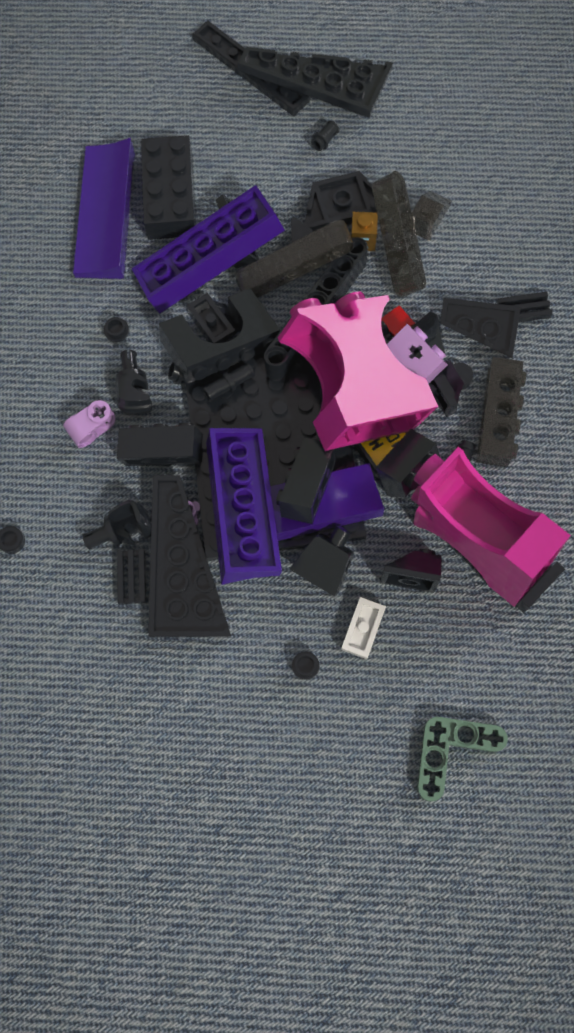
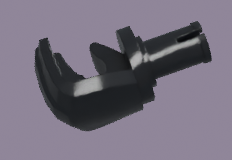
(130, 399)
(120, 525)

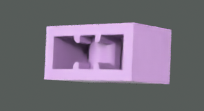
(403, 349)

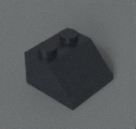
(403, 463)

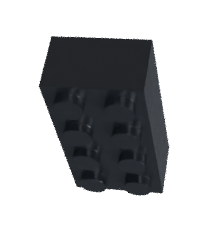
(168, 186)

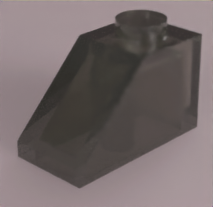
(429, 214)

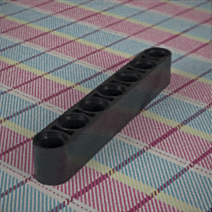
(328, 289)

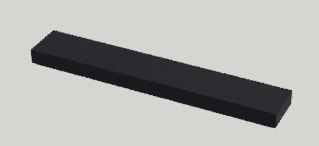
(230, 52)

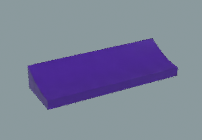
(104, 211)
(207, 249)
(347, 499)
(242, 504)

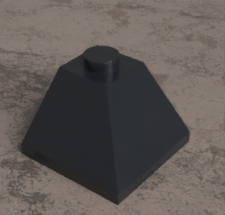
(414, 571)

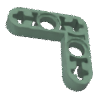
(450, 738)

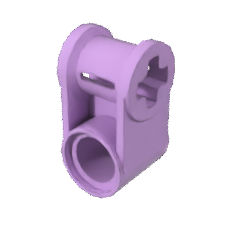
(87, 424)

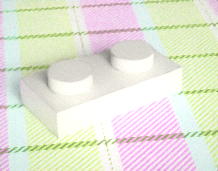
(363, 628)

